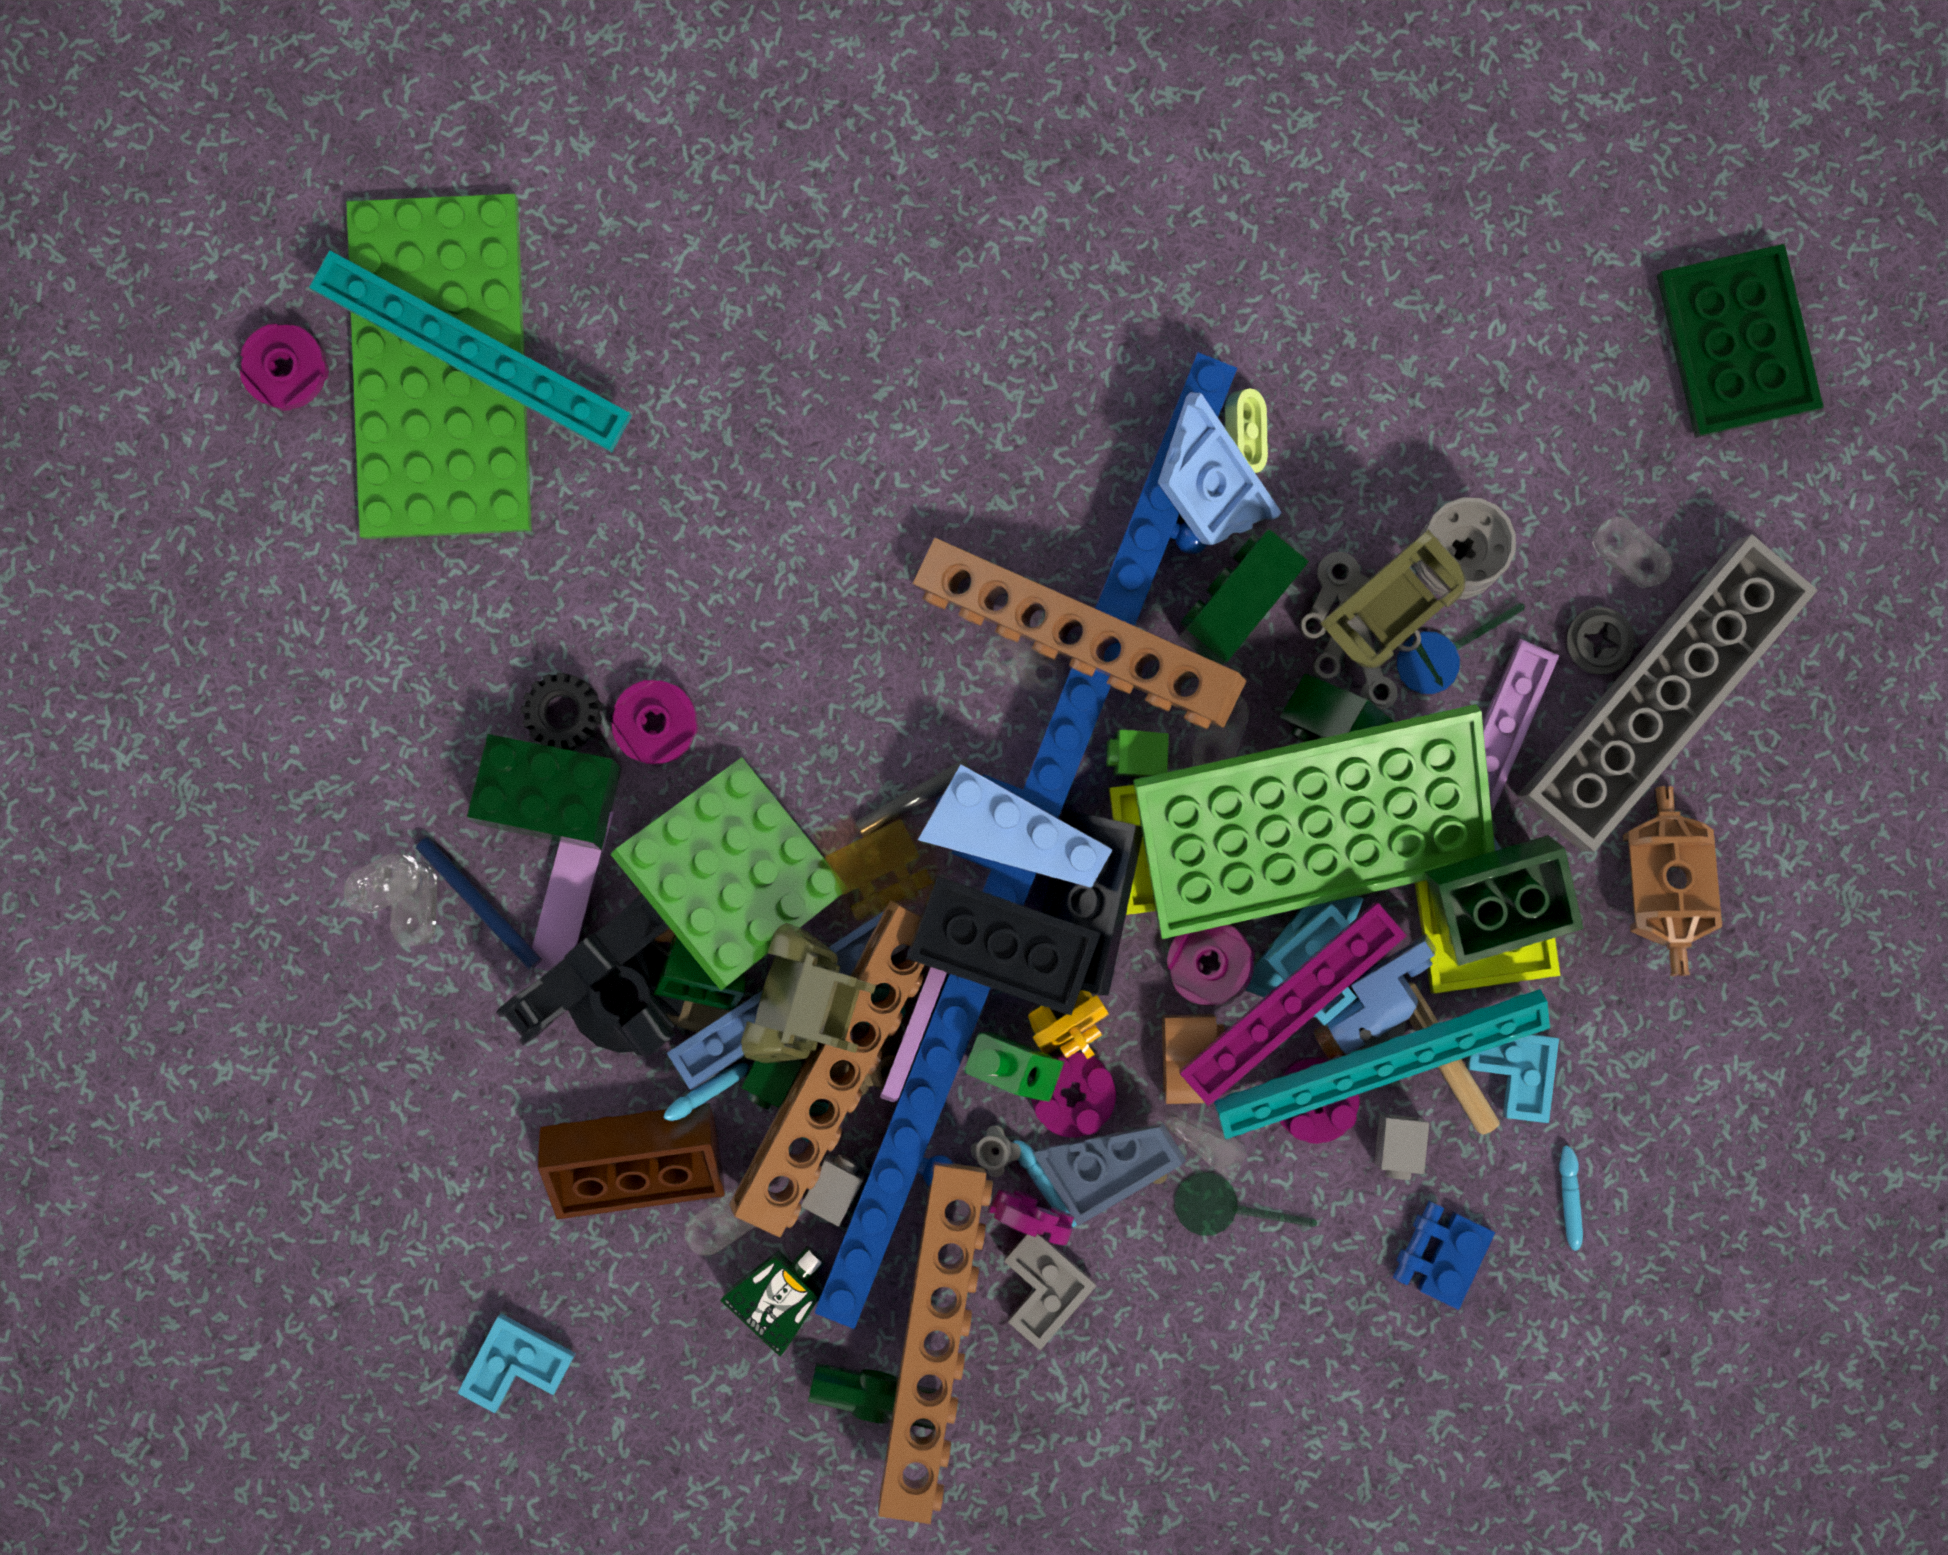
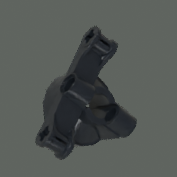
(575, 987)

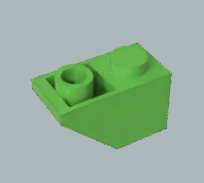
(1137, 753)

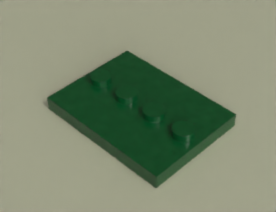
(1739, 340)

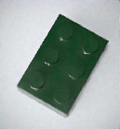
(1241, 596)
(544, 792)
(1504, 900)

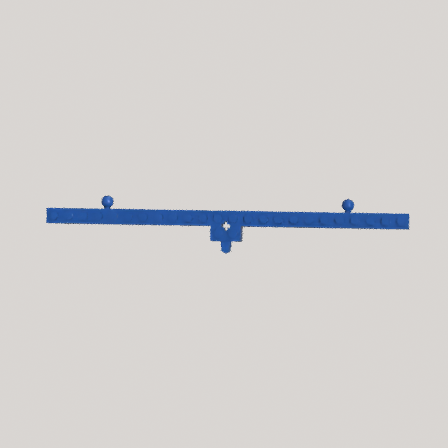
(1046, 788)

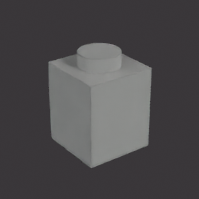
(1401, 1145)
(834, 1189)

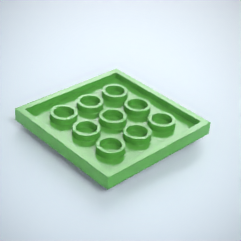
(728, 872)

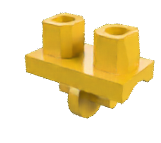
(1054, 1033)

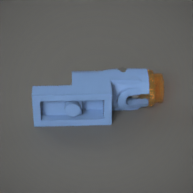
(1382, 1003)

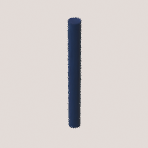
(478, 903)

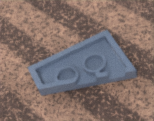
(1108, 1168)

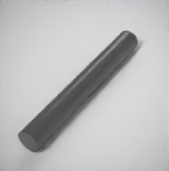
(908, 800)

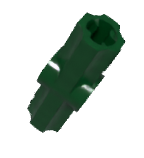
(864, 1393)

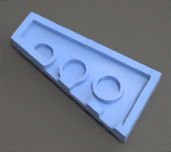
(1004, 828)

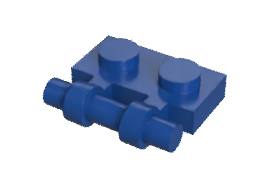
(1454, 1260)

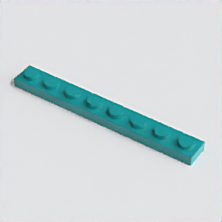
(470, 351)
(1382, 1064)

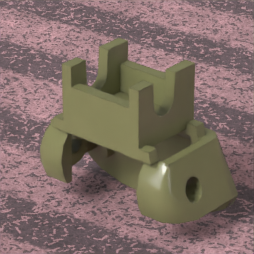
(1395, 601)
(801, 1000)

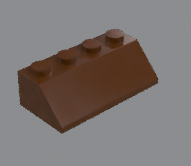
(630, 1162)

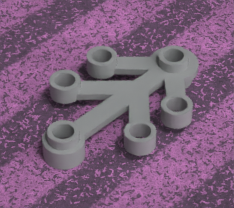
(1342, 590)

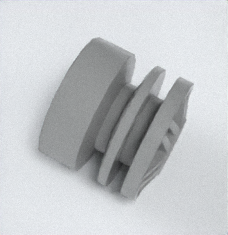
(1485, 535)

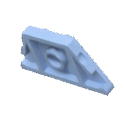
(1211, 477)

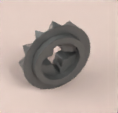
(1616, 632)

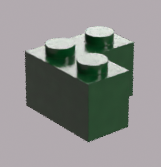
(1326, 710)

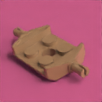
(1660, 910)

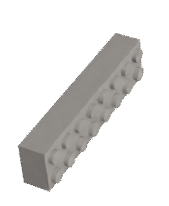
(1667, 693)

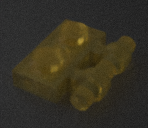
(872, 858)

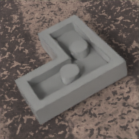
(1056, 1292)

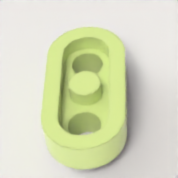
(1248, 425)

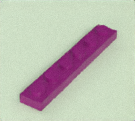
(1292, 1003)

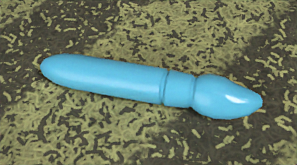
(684, 1105)
(1040, 1179)
(1571, 1198)

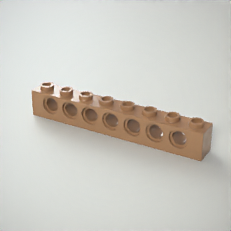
(948, 565)
(781, 1209)
(898, 1495)

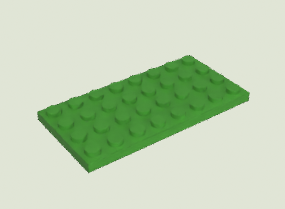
(429, 439)
(1315, 820)

